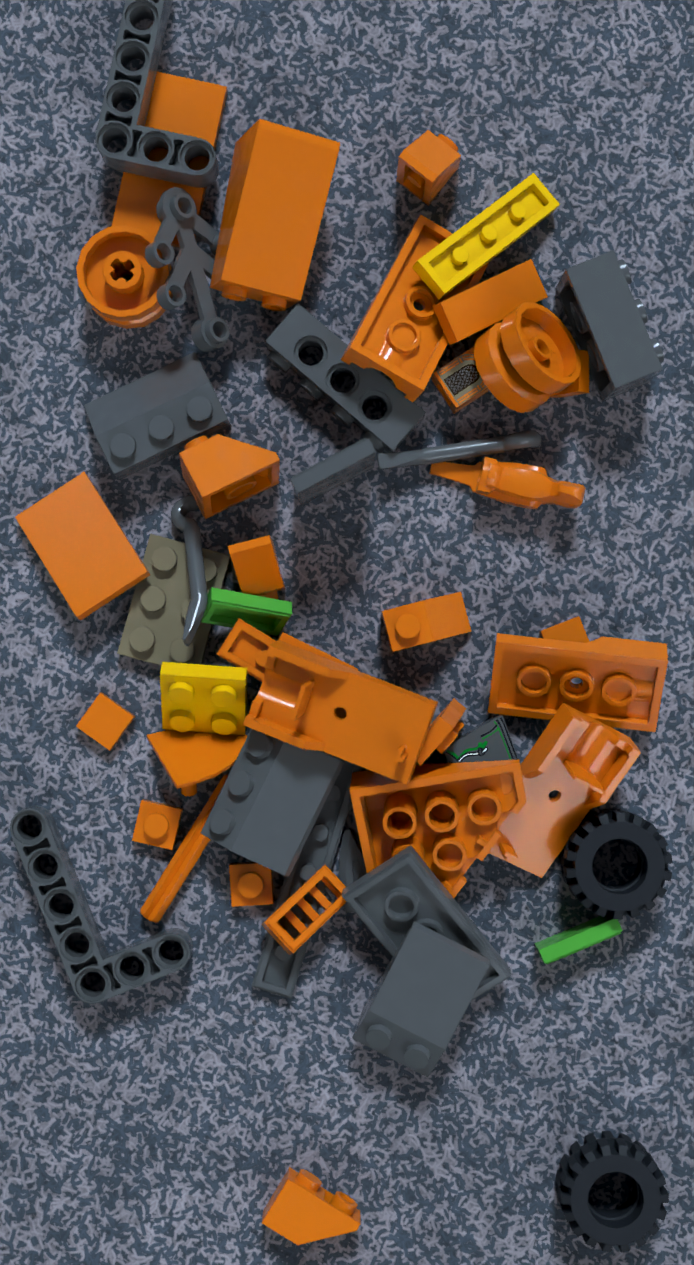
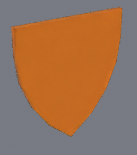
(195, 755)

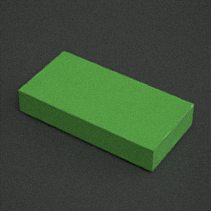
(261, 612)
(577, 938)

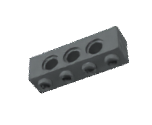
(302, 331)

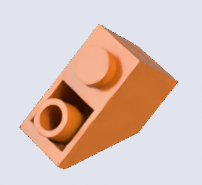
(307, 1211)

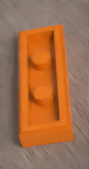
(489, 301)

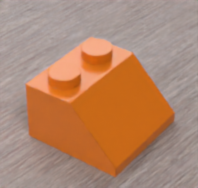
(226, 472)

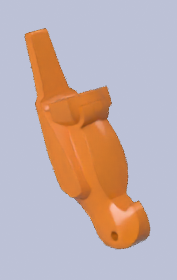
(512, 483)

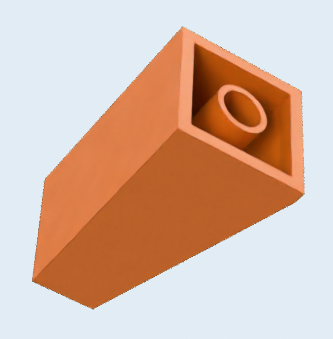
(272, 214)

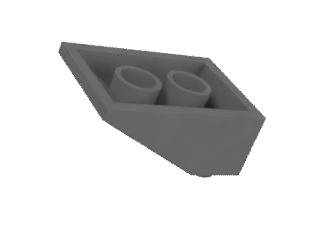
(420, 999)

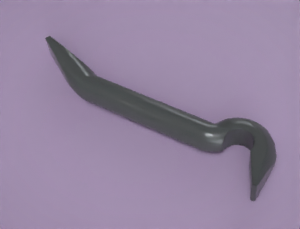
(456, 451)
(195, 565)

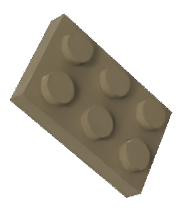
(162, 602)

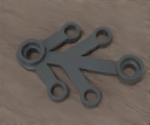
(180, 218)

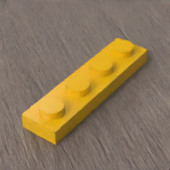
(485, 236)

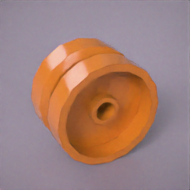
(101, 271)
(527, 357)

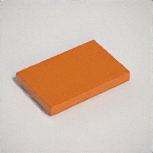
(82, 546)

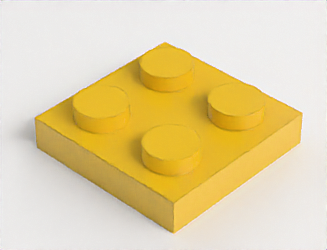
(203, 698)

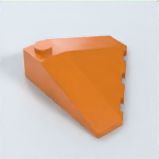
(443, 813)

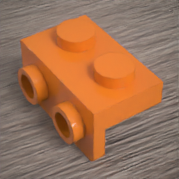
(442, 730)

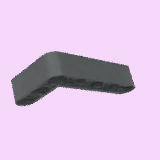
(139, 86)
(82, 920)

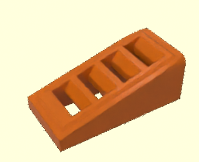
(283, 938)

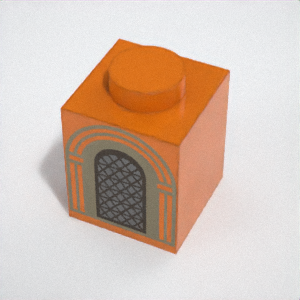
(460, 381)

